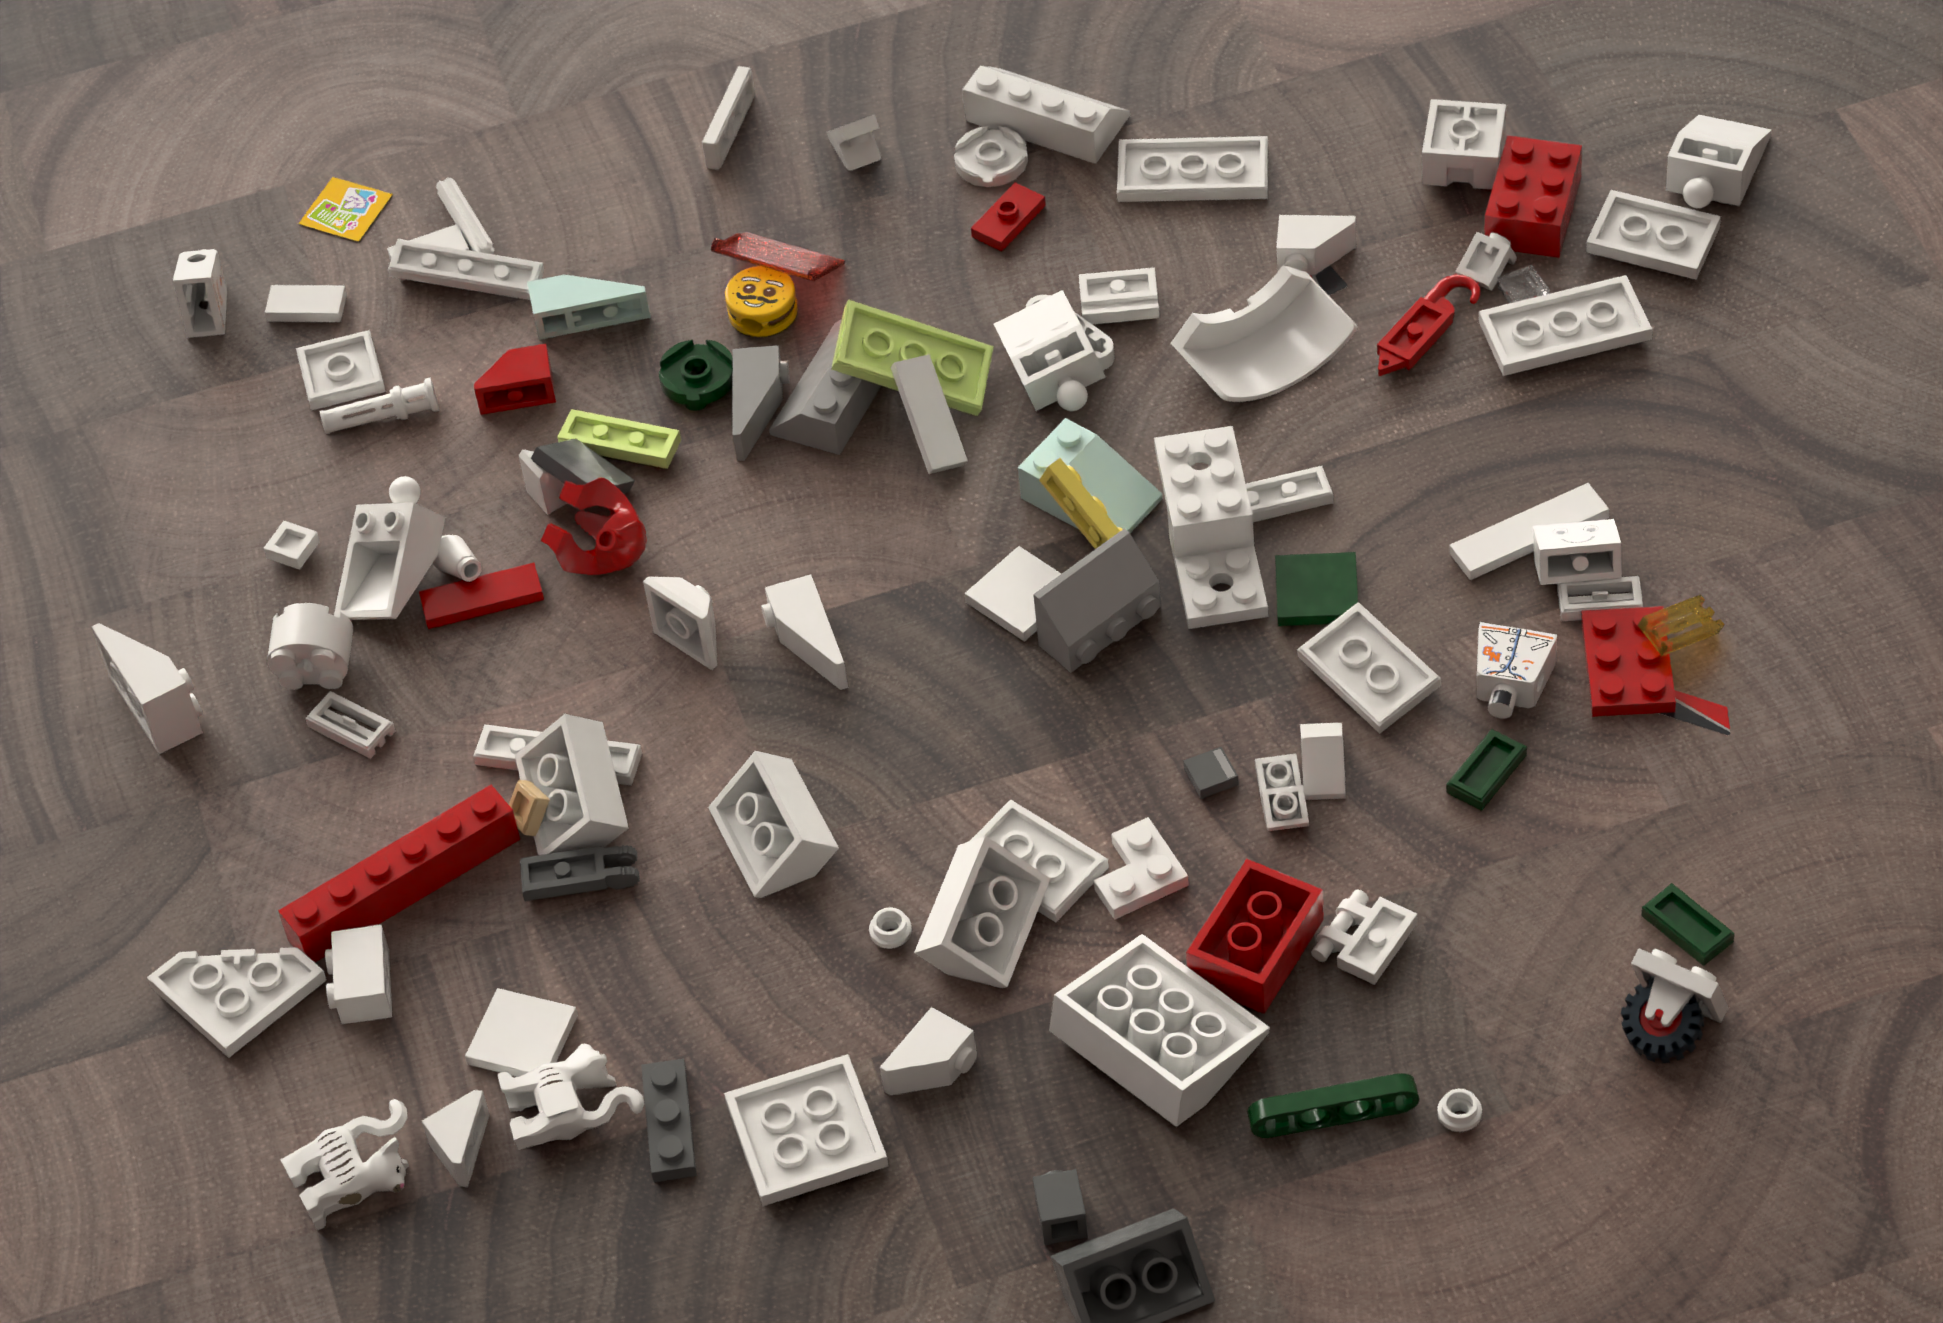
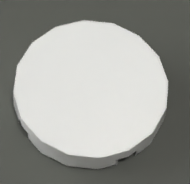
(990, 156)

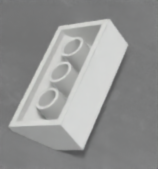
(1042, 113)

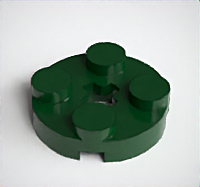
(701, 389)

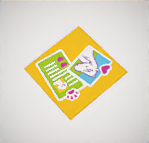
(345, 209)

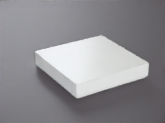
(340, 370)
(1008, 592)
(520, 1033)

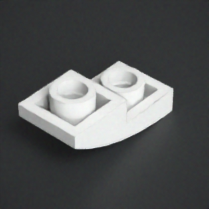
(1281, 792)

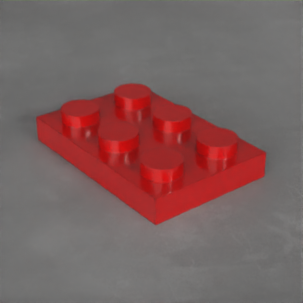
(1624, 666)

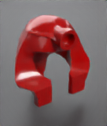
(618, 537)

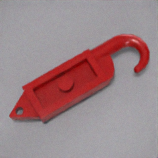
(1422, 325)

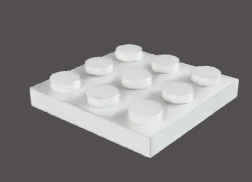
(806, 1130)

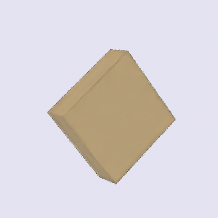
(528, 807)

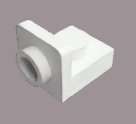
(1486, 259)

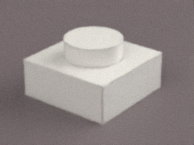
(291, 545)

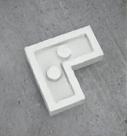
(1148, 874)

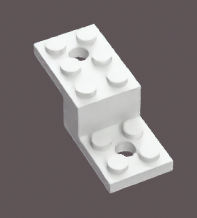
(1210, 527)

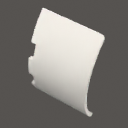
(1270, 343)

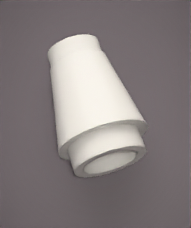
(457, 559)

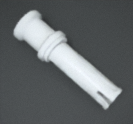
(334, 421)

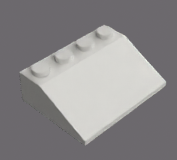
(1156, 1028)

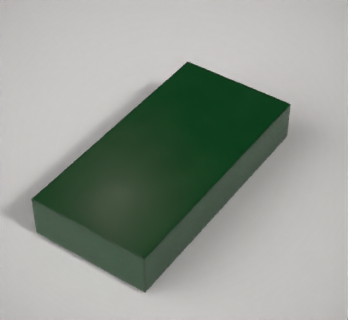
(1486, 769)
(1687, 924)

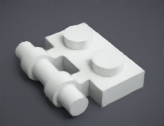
(1375, 941)

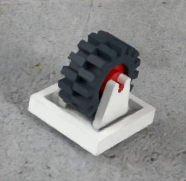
(1669, 1006)

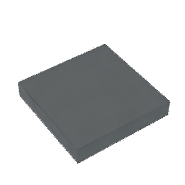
(578, 464)

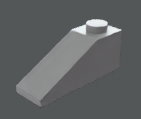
(756, 393)

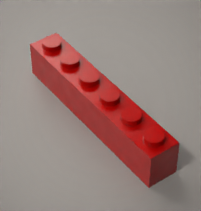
(402, 872)

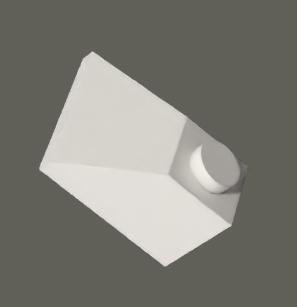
(683, 617)

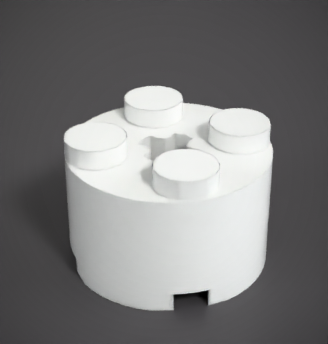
(310, 646)

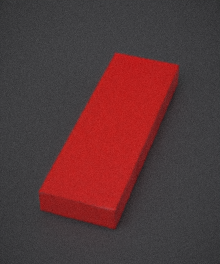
(481, 596)

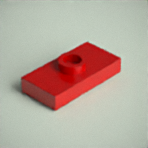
(1008, 216)

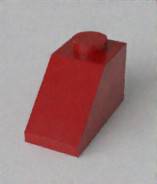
(516, 381)

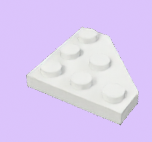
(235, 992)

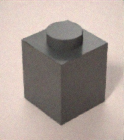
(1060, 1206)

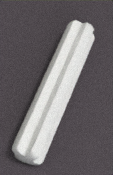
(464, 216)

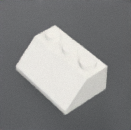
(579, 778)
(772, 825)
(982, 913)

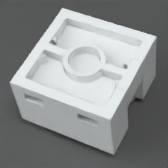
(1463, 143)

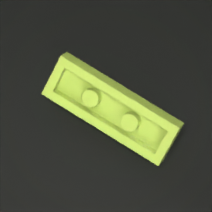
(622, 438)

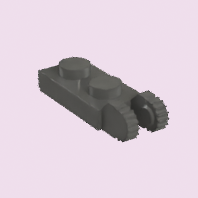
(578, 871)

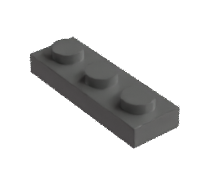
(668, 1120)

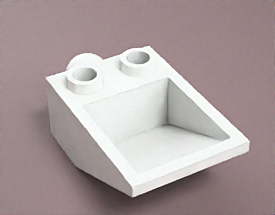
(1714, 160)
(1051, 353)
(388, 554)

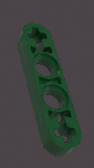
(1333, 1105)

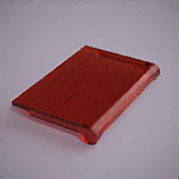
(776, 255)

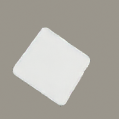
(558, 1099)

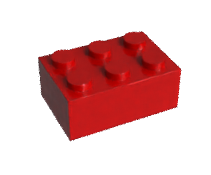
(1534, 194)
(1256, 934)

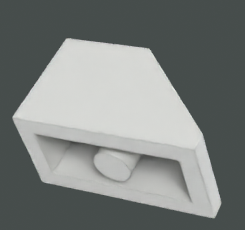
(1314, 241)
(929, 1055)

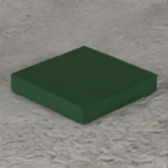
(1315, 587)

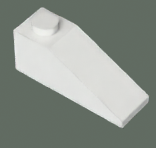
(804, 627)

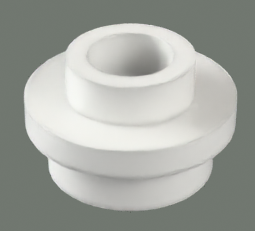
(890, 919)
(1459, 1101)

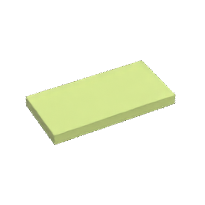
(876, 339)

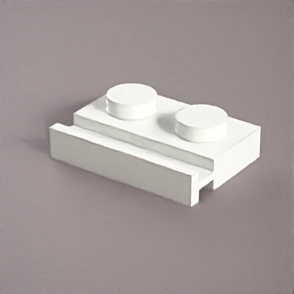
(1119, 296)

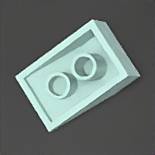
(1102, 471)

